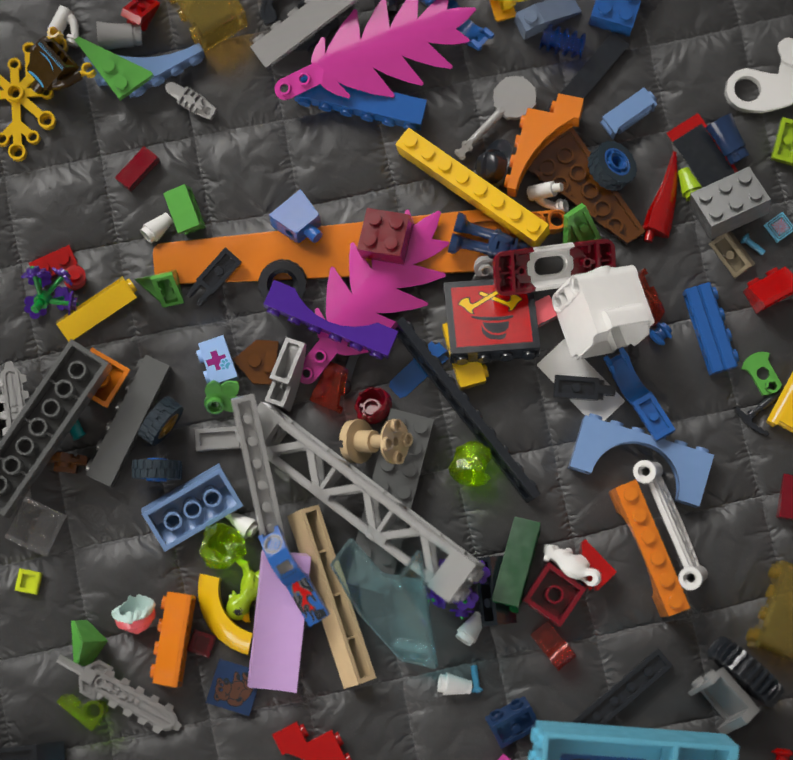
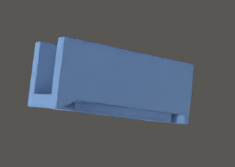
(629, 112)

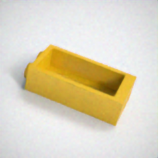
(97, 308)

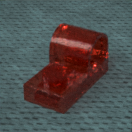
(553, 645)

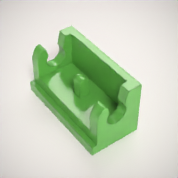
(184, 209)

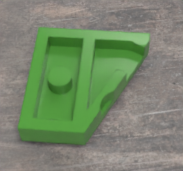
(579, 225)

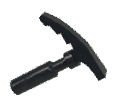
(763, 405)

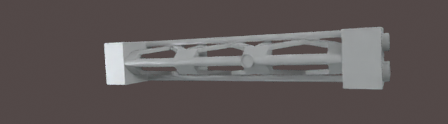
(448, 581)

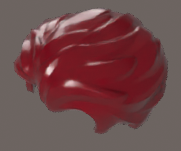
(373, 405)

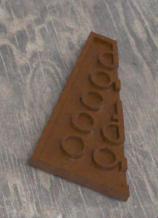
(567, 163)

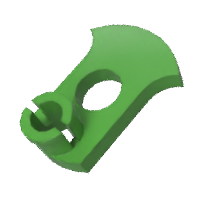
(757, 361)

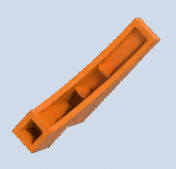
(537, 132)

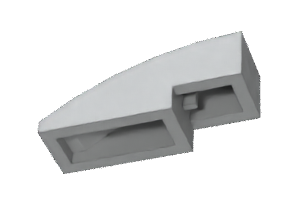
(286, 374)

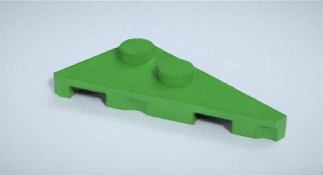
(118, 73)

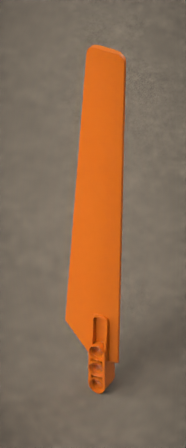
(332, 250)

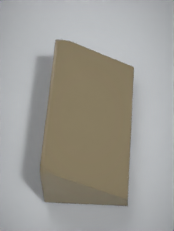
(732, 254)

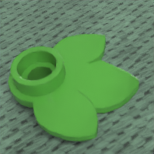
(221, 394)

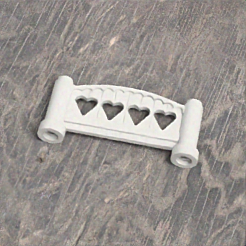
(692, 574)

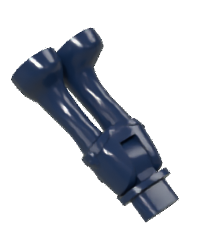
(497, 239)

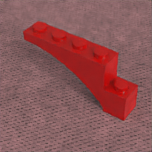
(323, 747)

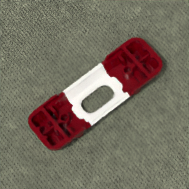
(516, 273)

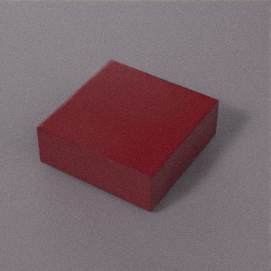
(201, 643)

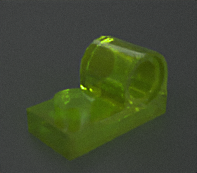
(82, 714)

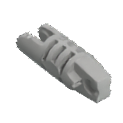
(191, 100)

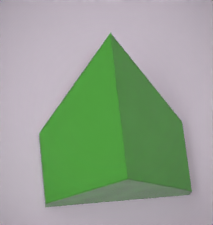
(163, 287)
(86, 642)

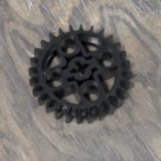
(746, 671)

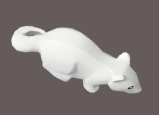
(571, 565)

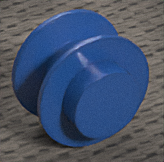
(660, 333)

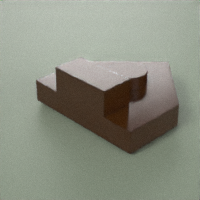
(258, 361)
(67, 462)

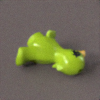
(239, 604)

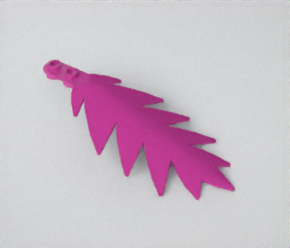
(353, 58)
(374, 292)

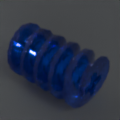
(563, 41)

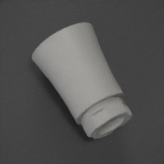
(118, 35)

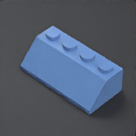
(191, 507)

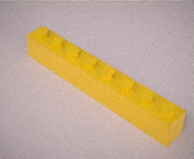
(472, 188)

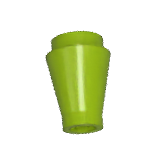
(688, 182)

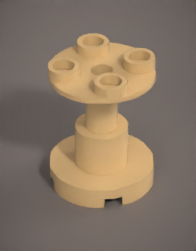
(362, 441)

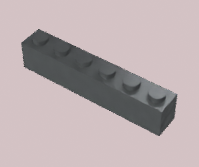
(124, 428)

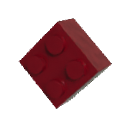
(385, 236)
(553, 594)

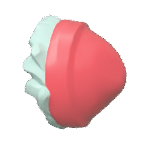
(135, 614)

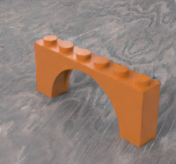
(666, 587)

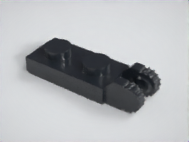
(215, 275)

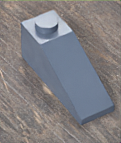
(538, 16)

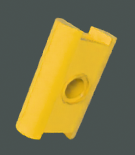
(783, 410)

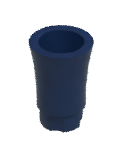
(728, 138)

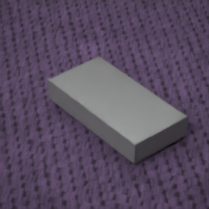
(216, 439)

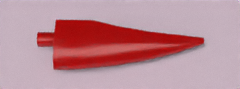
(661, 212)

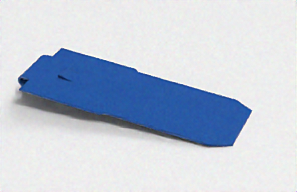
(413, 374)

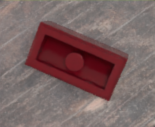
(137, 168)

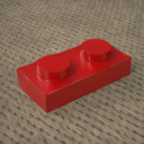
(58, 259)

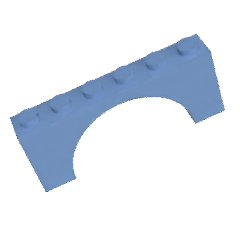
(687, 464)

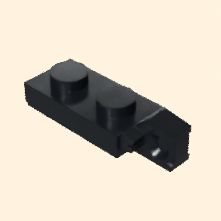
(581, 388)

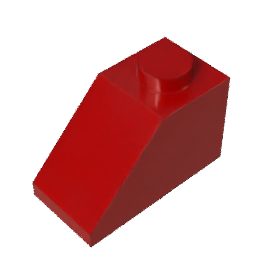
(596, 562)

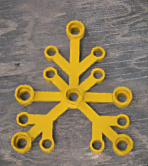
(17, 127)

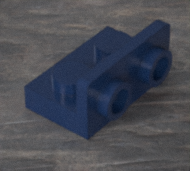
(511, 721)

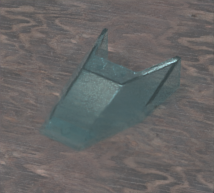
(390, 604)

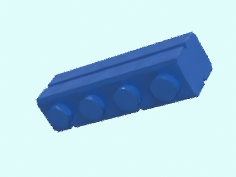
(710, 328)

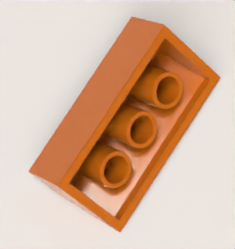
(173, 640)

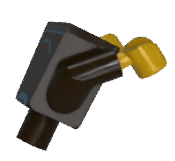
(53, 66)

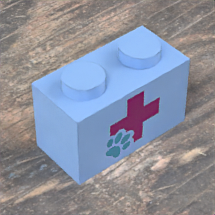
(217, 360)

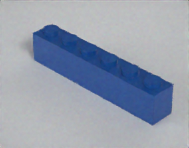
(399, 111)

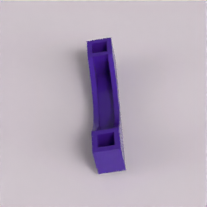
(373, 337)

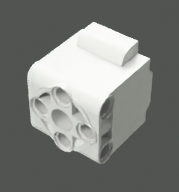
(602, 311)

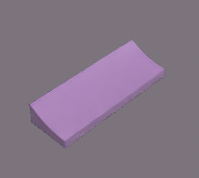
(276, 631)

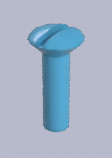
(752, 244)
(475, 679)

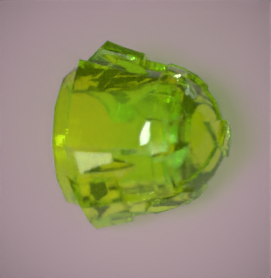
(470, 464)
(222, 546)

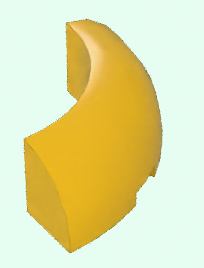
(216, 617)

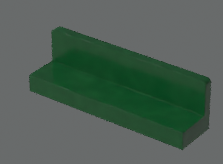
(517, 563)

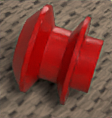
(78, 277)
(782, 754)

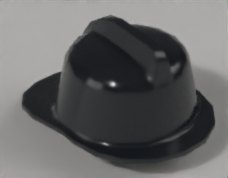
(494, 162)

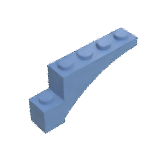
(160, 66)

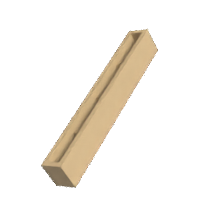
(341, 624)

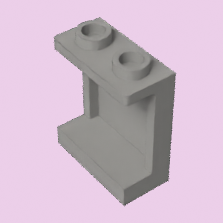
(726, 698)

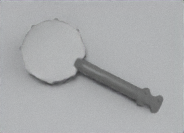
(511, 101)

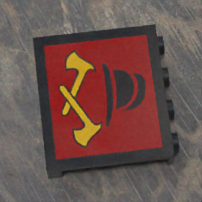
(489, 325)

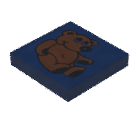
(230, 688)

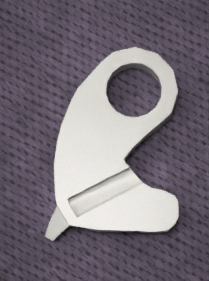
(774, 89)

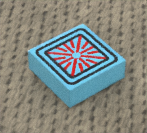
(779, 227)

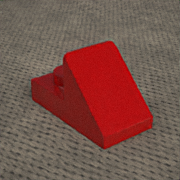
(140, 12)

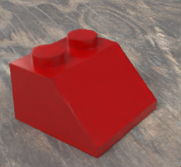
(770, 289)

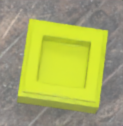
(28, 581)

